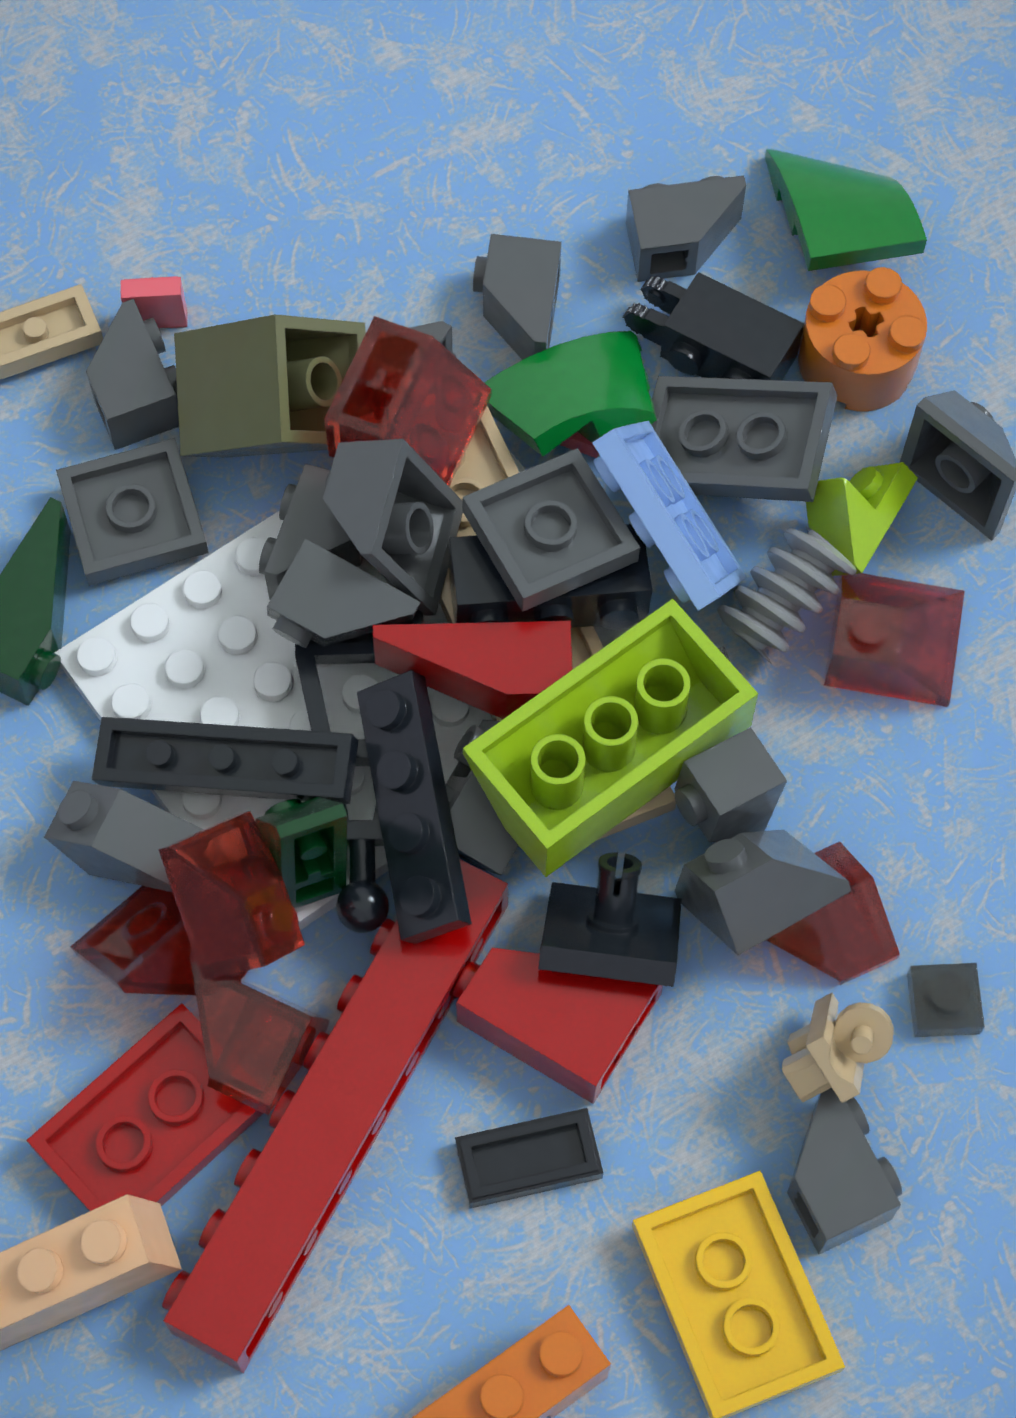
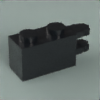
(716, 330)

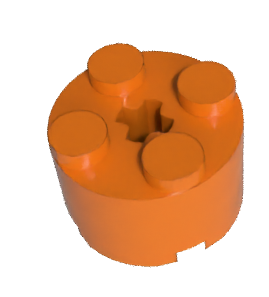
(863, 337)

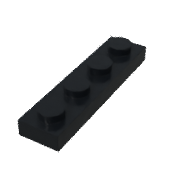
(225, 759)
(413, 808)

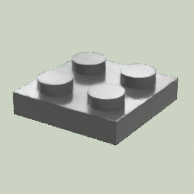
(132, 511)
(550, 529)

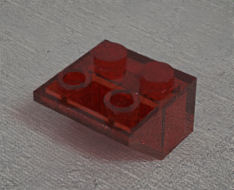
(411, 391)

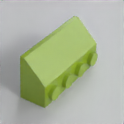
(609, 736)

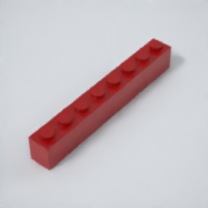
(324, 1132)

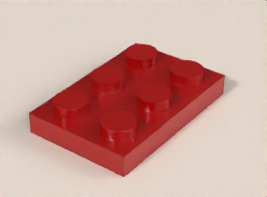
(144, 1120)

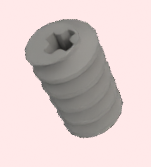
(785, 590)

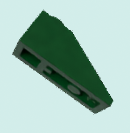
(34, 606)
(307, 847)

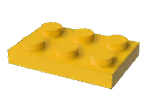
(737, 1296)

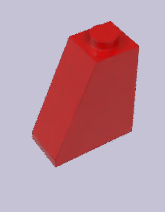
(553, 1020)

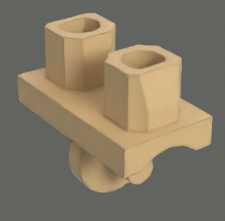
(836, 1047)

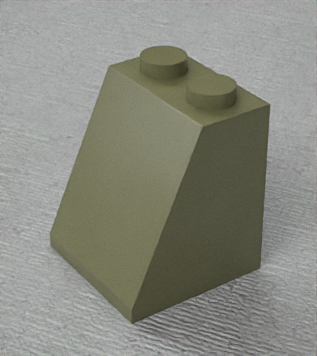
(260, 384)

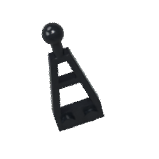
(361, 903)

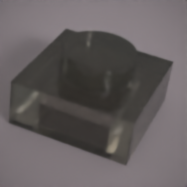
(945, 1000)

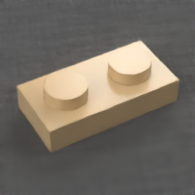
(46, 330)

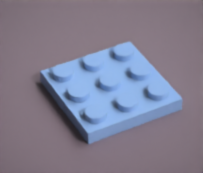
(667, 513)

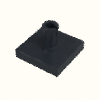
(612, 928)

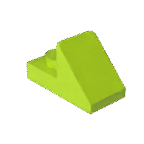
(859, 511)

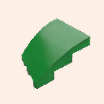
(844, 211)
(574, 388)

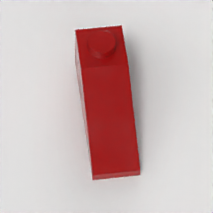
(479, 663)

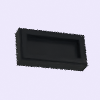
(528, 1158)

